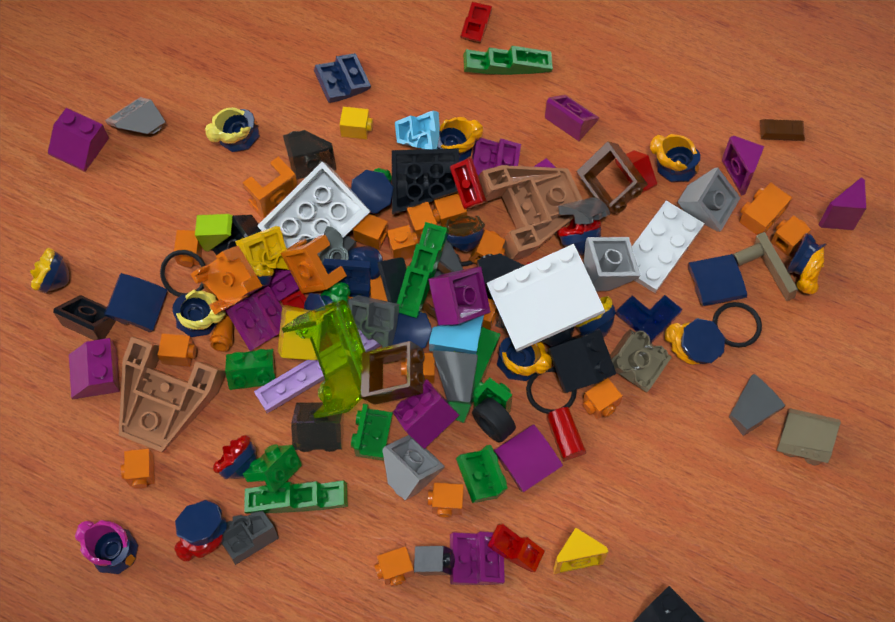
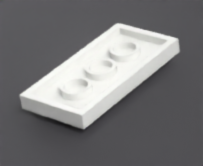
(664, 244)

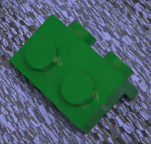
(250, 368)
(496, 391)
(372, 433)
(274, 466)
(482, 474)

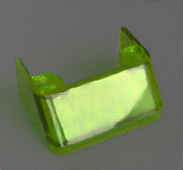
(338, 354)

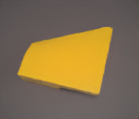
(264, 248)

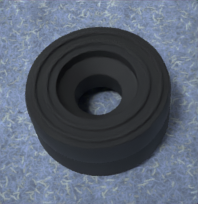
(494, 419)

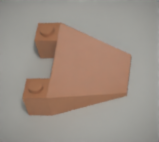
(532, 201)
(159, 405)

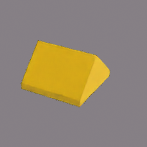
(290, 343)
(579, 553)

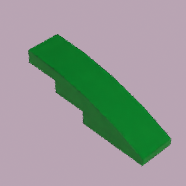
(508, 62)
(422, 267)
(485, 351)
(296, 497)

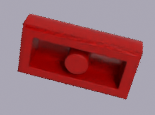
(468, 183)
(565, 433)

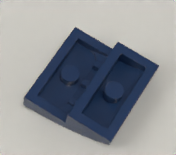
(342, 78)
(357, 274)
(717, 280)
(135, 302)

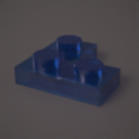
(650, 321)

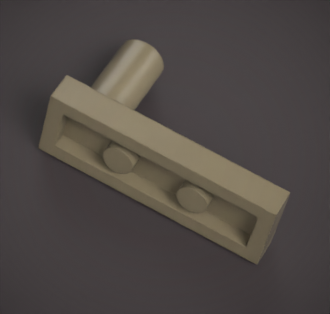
(764, 249)

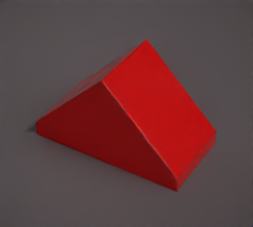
(643, 165)

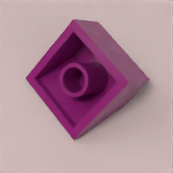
(76, 139)
(459, 296)
(94, 369)

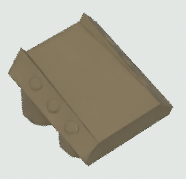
(639, 359)
(808, 436)

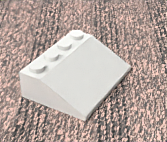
(315, 204)
(545, 297)

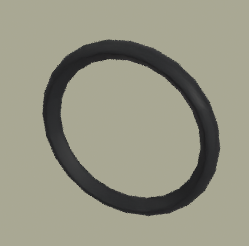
(166, 260)
(752, 311)
(538, 407)

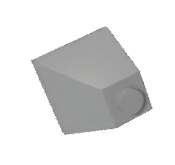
(138, 116)
(710, 199)
(610, 262)
(409, 467)

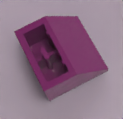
(425, 415)

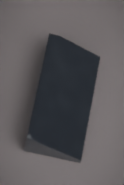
(392, 276)

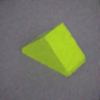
(212, 229)

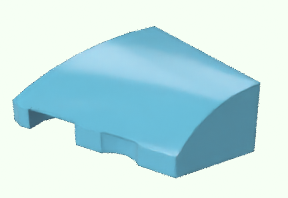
(419, 131)
(457, 337)

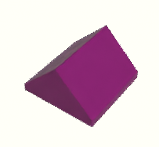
(569, 116)
(741, 161)
(846, 209)

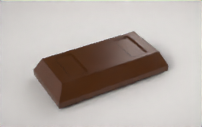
(782, 129)

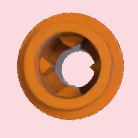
(222, 335)

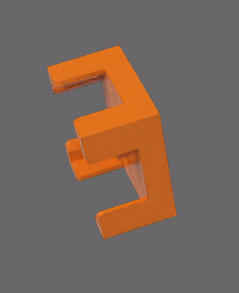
(272, 194)
(307, 266)
(229, 278)

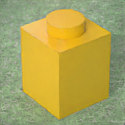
(355, 123)

